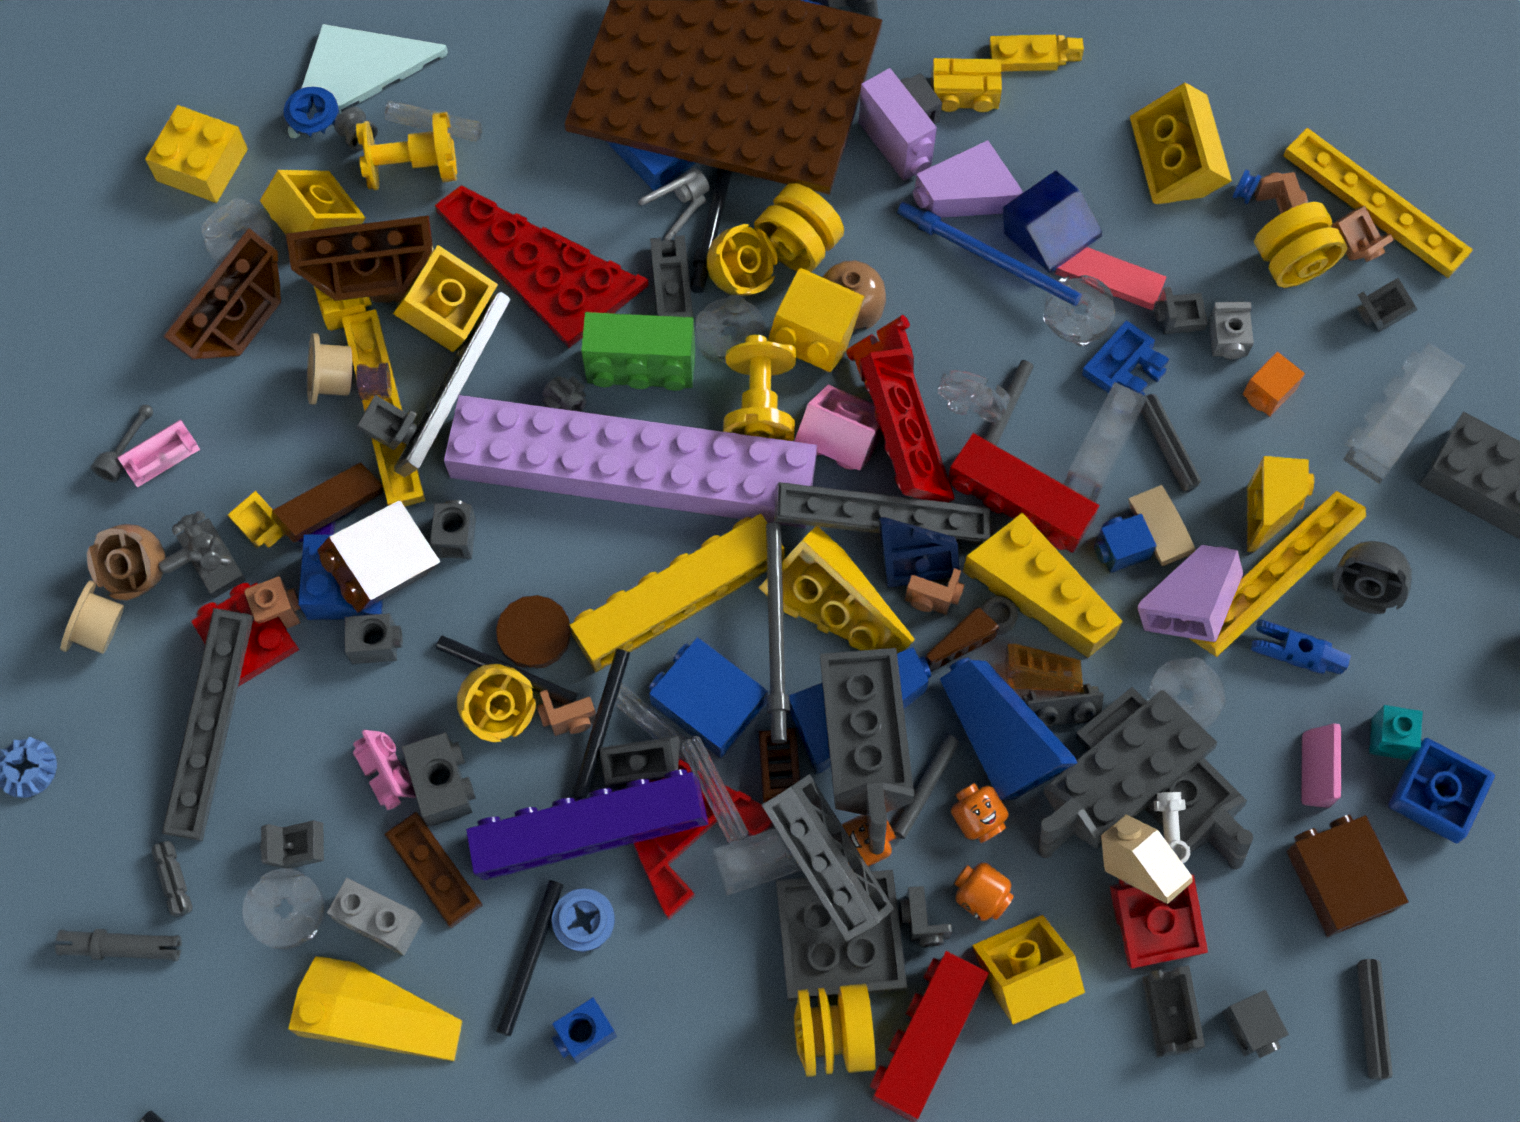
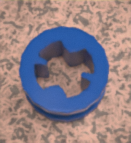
(1246, 186)

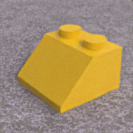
(309, 201)
(816, 319)
(1275, 497)
(1029, 969)

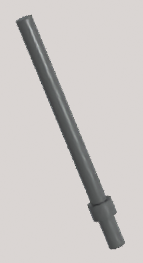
(777, 701)

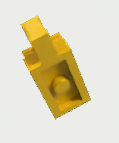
(1035, 51)

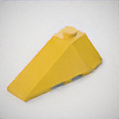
(835, 595)
(360, 1008)

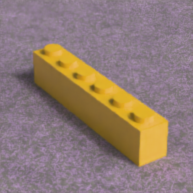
(673, 594)

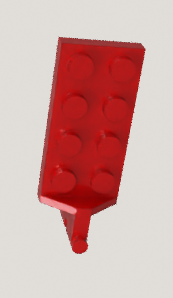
(889, 378)

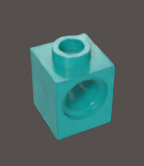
(1396, 732)

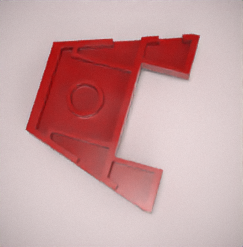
(660, 852)

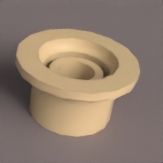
(328, 369)
(92, 621)

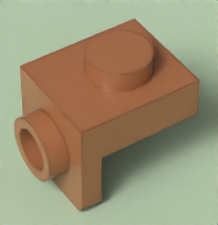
(1282, 188)
(1361, 235)
(932, 596)
(273, 600)
(571, 717)

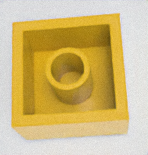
(196, 153)
(445, 299)

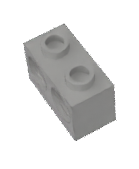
(375, 916)

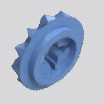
(34, 779)
(590, 903)

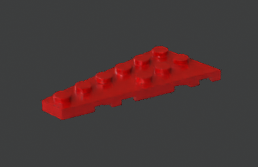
(542, 267)

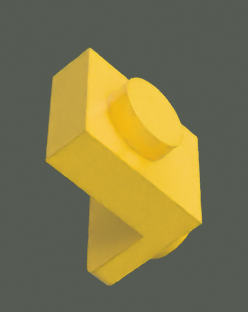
(255, 521)

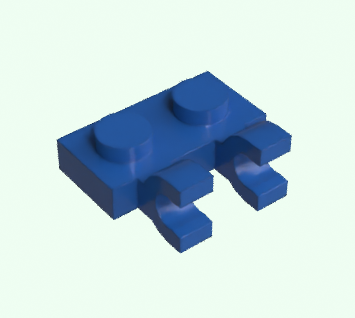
(1121, 356)

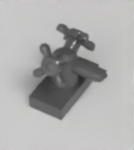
(206, 552)

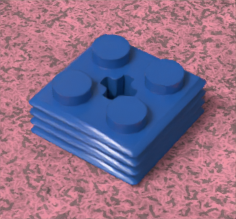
(1464, 785)

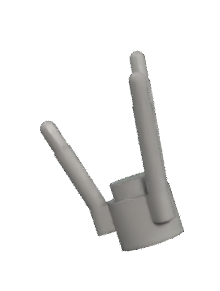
(687, 188)

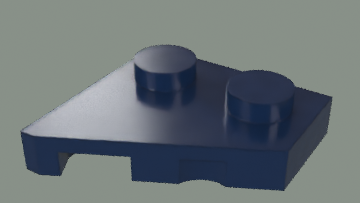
(915, 552)

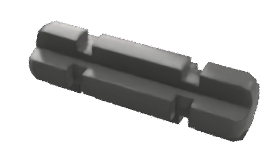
(171, 879)

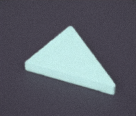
(360, 63)

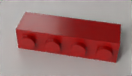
(1017, 488)
(929, 1037)

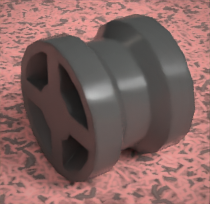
(346, 126)

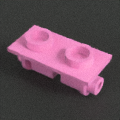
(158, 453)
(377, 753)

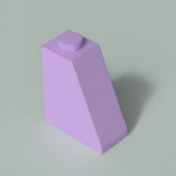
(967, 184)
(1194, 596)

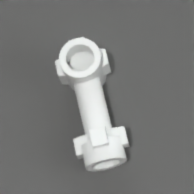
(1170, 804)

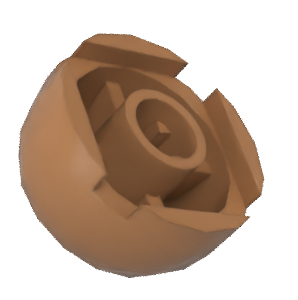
(865, 281)
(126, 561)

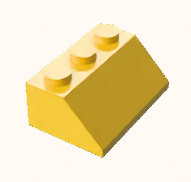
(1180, 146)

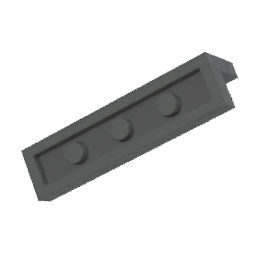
(826, 858)

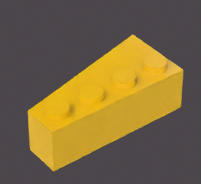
(1043, 585)

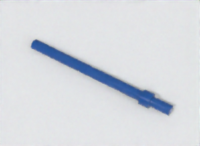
(932, 223)

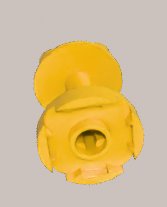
(421, 149)
(759, 403)

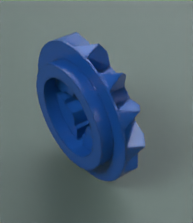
(301, 102)

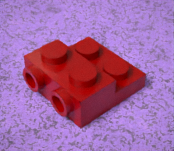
(267, 641)
(1158, 930)

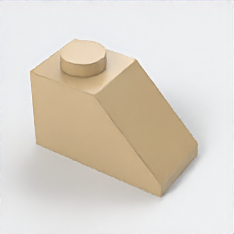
(1143, 859)

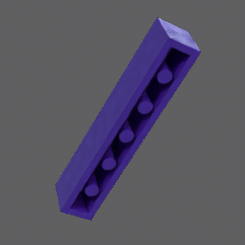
(586, 825)

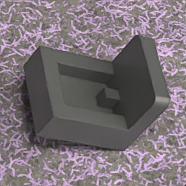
(1386, 305)
(1180, 312)
(387, 423)
(292, 845)
(914, 913)

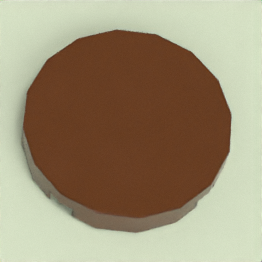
(533, 632)

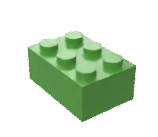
(639, 350)

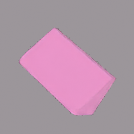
(1321, 766)

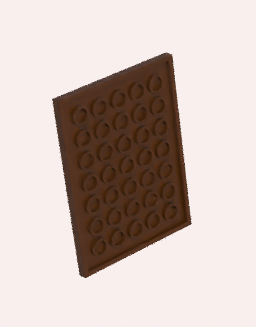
(729, 84)

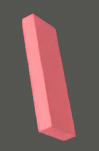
(1121, 277)

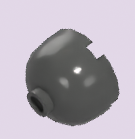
(1373, 577)

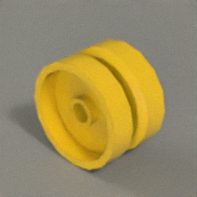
(800, 227)
(1300, 244)

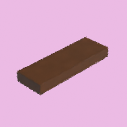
(327, 502)
(433, 869)

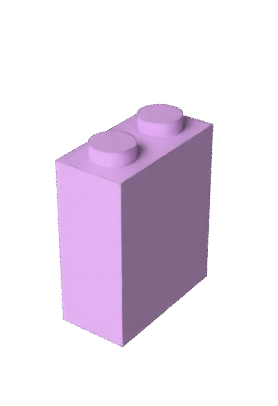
(897, 124)

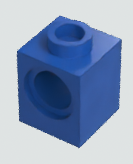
(585, 1013)

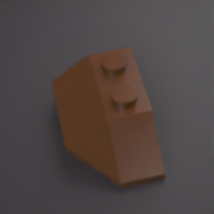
(362, 257)
(229, 302)

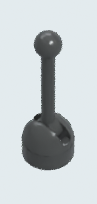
(107, 464)

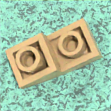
(1164, 524)

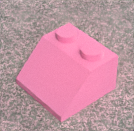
(841, 427)

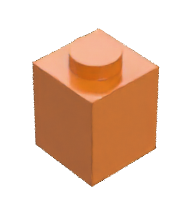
(1273, 384)

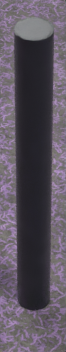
(479, 659)
(601, 723)
(529, 958)

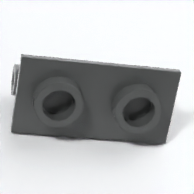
(1071, 708)

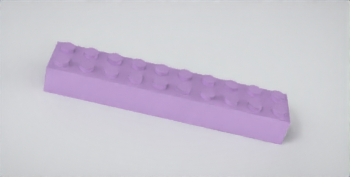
(623, 459)

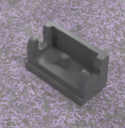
(1173, 1012)

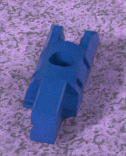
(1300, 649)

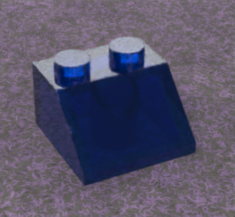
(1051, 221)

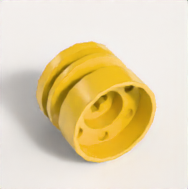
(835, 1030)

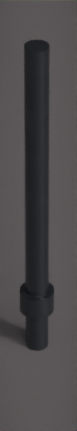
(711, 230)

